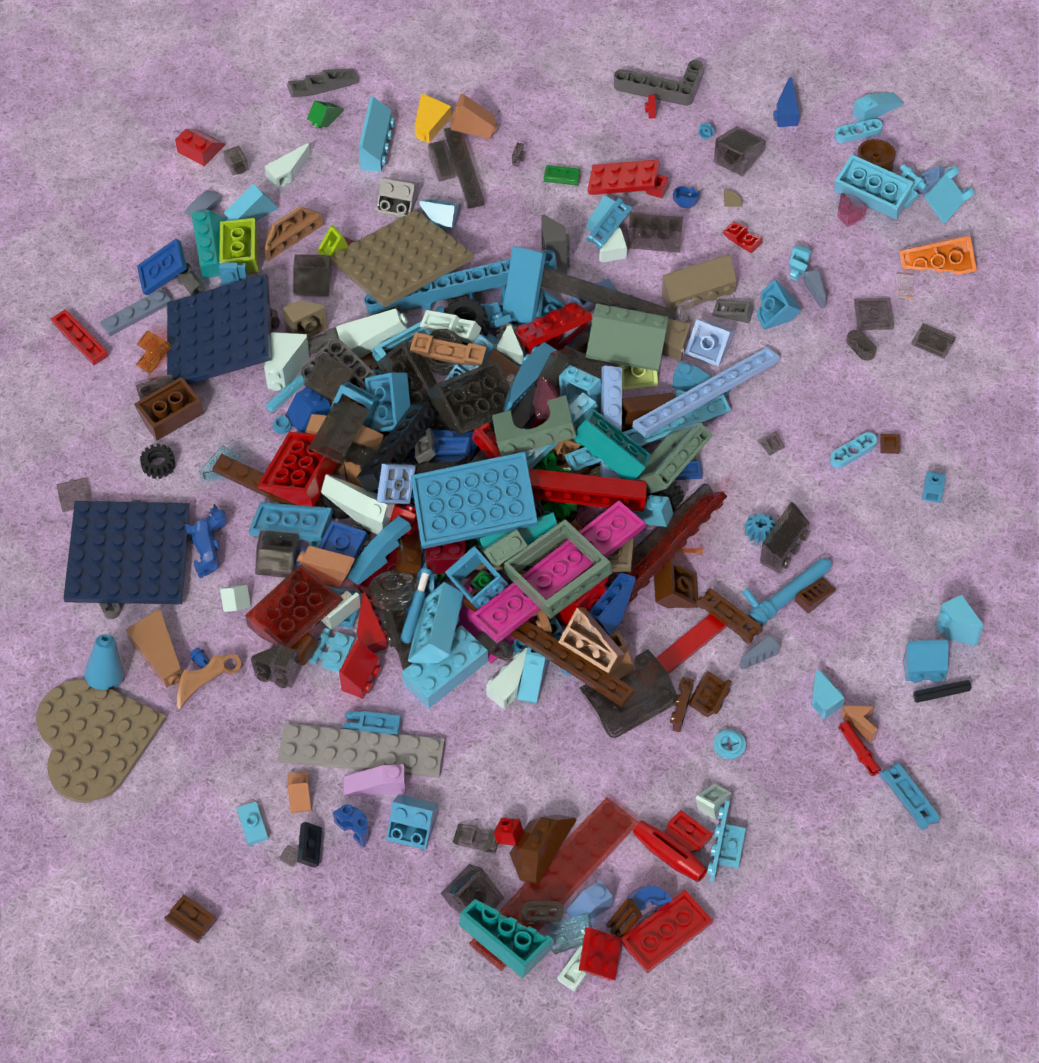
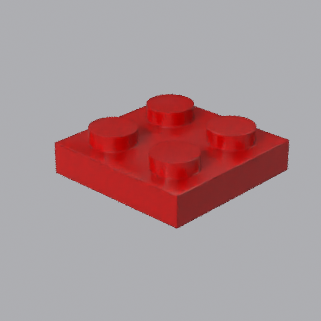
(600, 954)

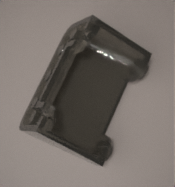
(651, 697)

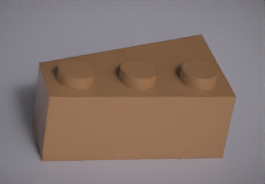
(591, 642)

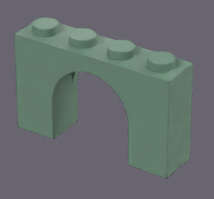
(516, 440)

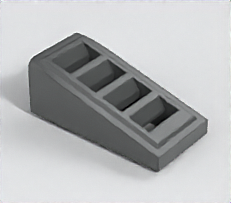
(733, 315)

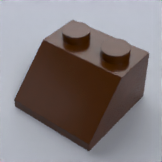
(676, 586)

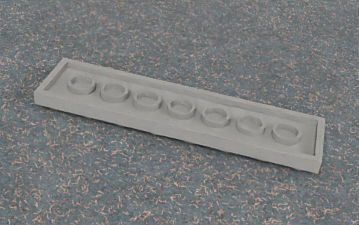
(360, 749)

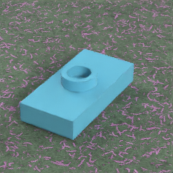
(252, 823)

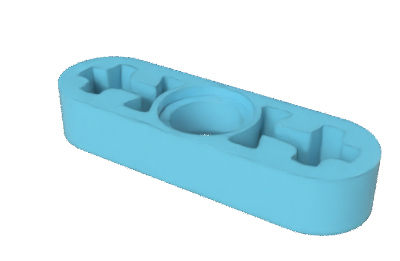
(869, 127)
(855, 443)

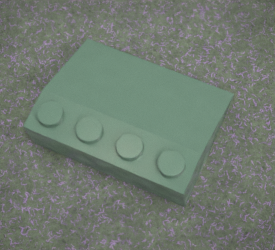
(627, 337)

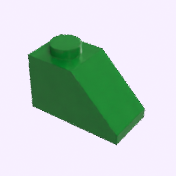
(323, 113)

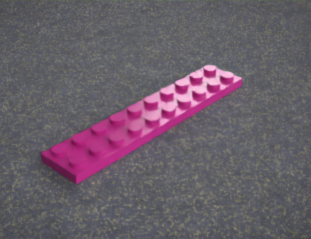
(556, 571)

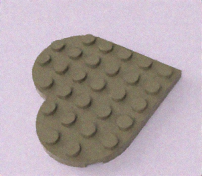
(93, 738)

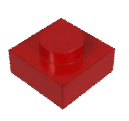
(650, 107)

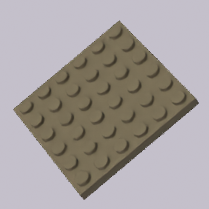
(401, 258)

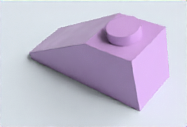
(374, 781)

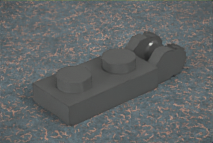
(425, 447)

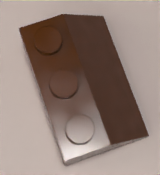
(169, 408)

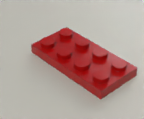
(623, 177)
(552, 325)
(666, 931)

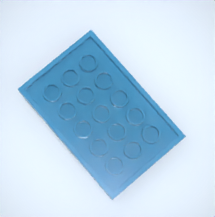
(474, 500)

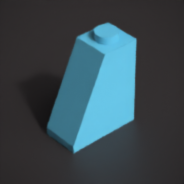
(251, 204)

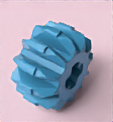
(758, 527)

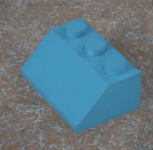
(393, 400)

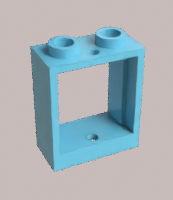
(584, 381)

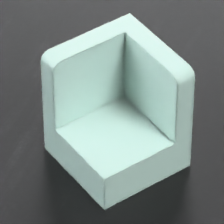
(235, 598)

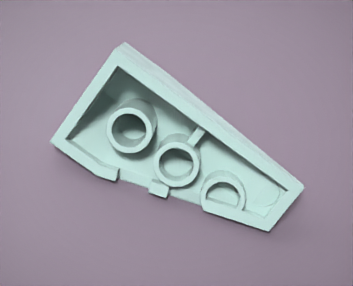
(358, 503)

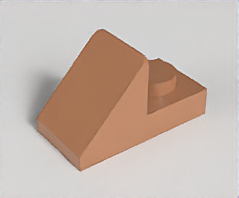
(858, 718)
(299, 792)

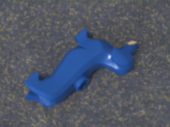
(203, 539)

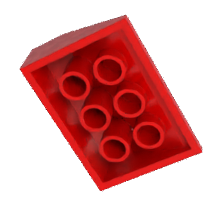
(297, 471)

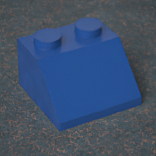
(303, 405)

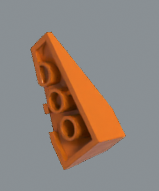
(944, 255)

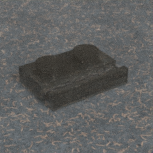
(933, 341)

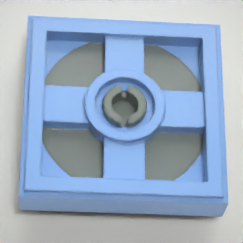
(395, 483)

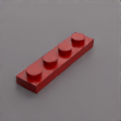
(79, 337)

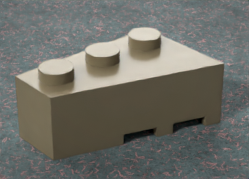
(676, 339)

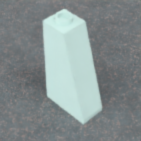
(371, 331)

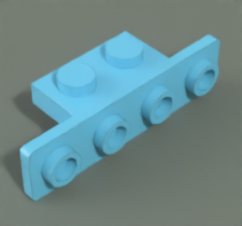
(729, 844)

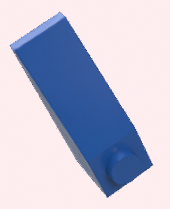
(787, 108)
(612, 604)

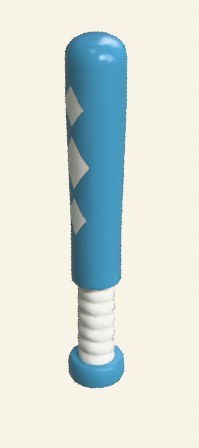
(414, 611)

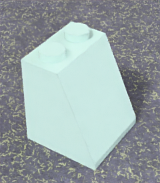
(289, 355)

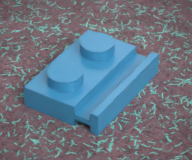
(232, 272)

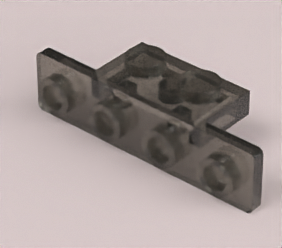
(394, 623)

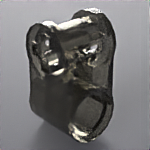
(494, 648)

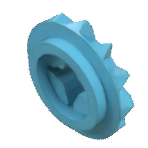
(735, 739)

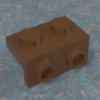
(709, 694)

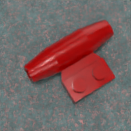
(677, 844)

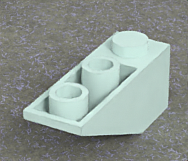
(287, 167)
(506, 685)

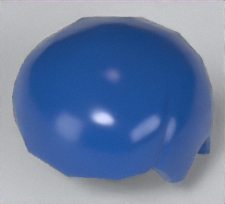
(685, 196)

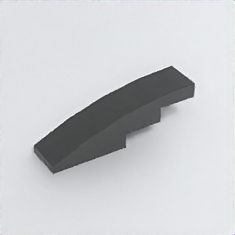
(318, 84)

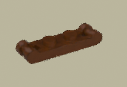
(729, 615)

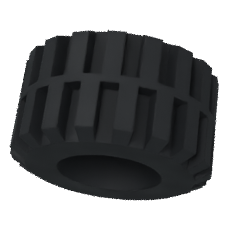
(470, 311)

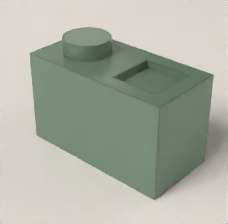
(504, 547)

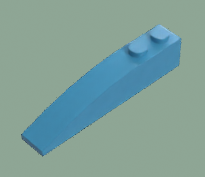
(527, 374)

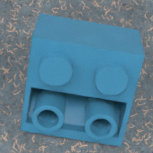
(411, 821)

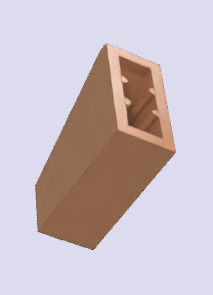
(472, 118)
(326, 565)

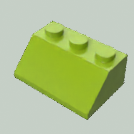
(240, 243)

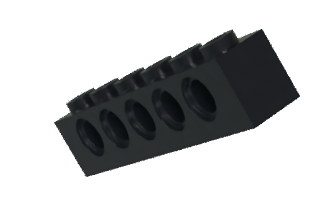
(398, 443)

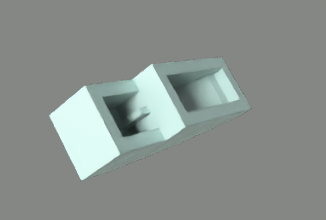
(465, 329)

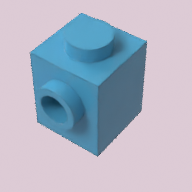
(933, 487)

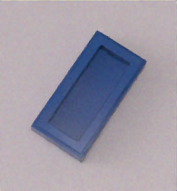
(453, 446)

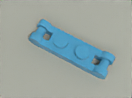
(609, 223)
(910, 795)

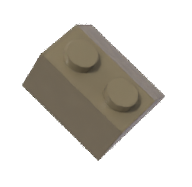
(305, 318)

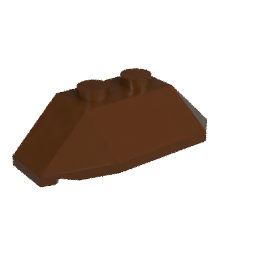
(539, 845)

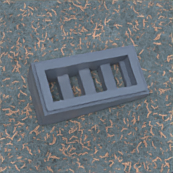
(814, 283)
(763, 650)

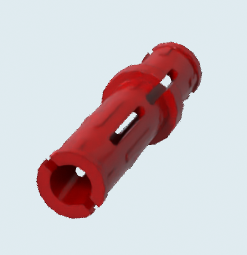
(864, 755)

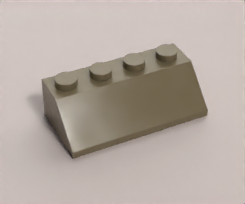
(700, 282)

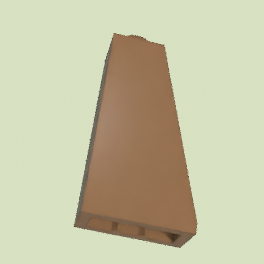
(155, 646)

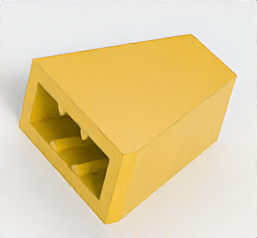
(431, 118)

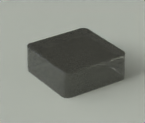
(289, 856)

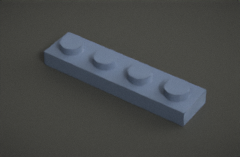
(135, 312)

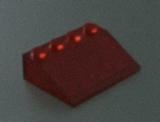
(292, 608)

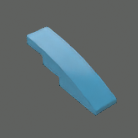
(374, 554)

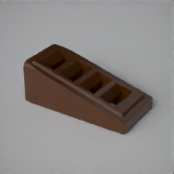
(807, 605)

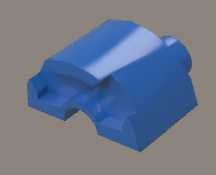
(353, 819)
(651, 894)

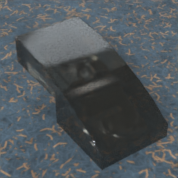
(475, 838)

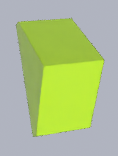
(332, 242)

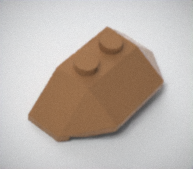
(291, 230)

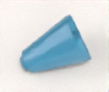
(104, 664)

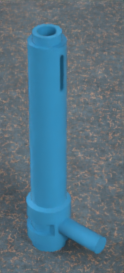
(768, 608)

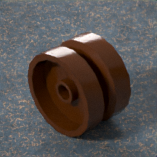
(878, 153)

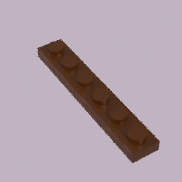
(246, 477)

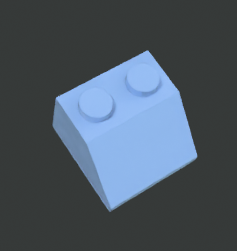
(709, 341)

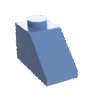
(592, 900)

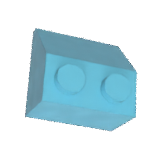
(959, 622)

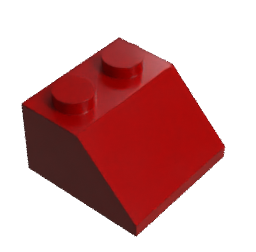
(198, 146)
(359, 670)

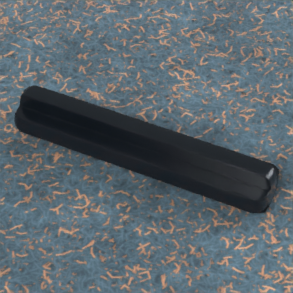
(942, 691)

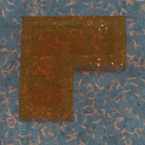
(155, 351)

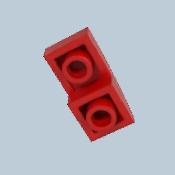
(739, 235)

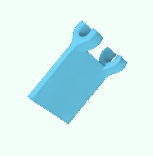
(946, 196)

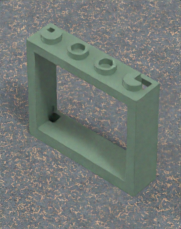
(670, 461)
(574, 589)

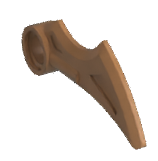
(193, 680)

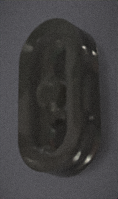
(863, 345)
(542, 910)

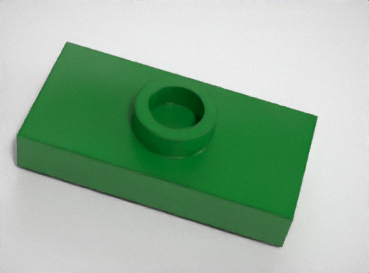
(561, 175)

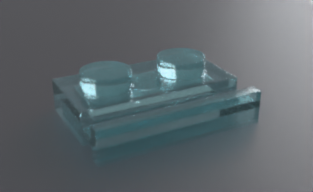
(569, 932)

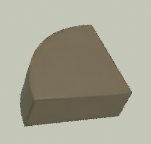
(732, 199)

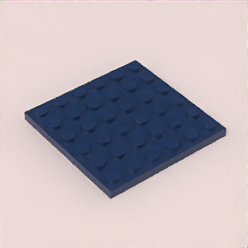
(219, 330)
(127, 552)

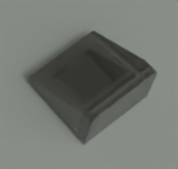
(771, 443)

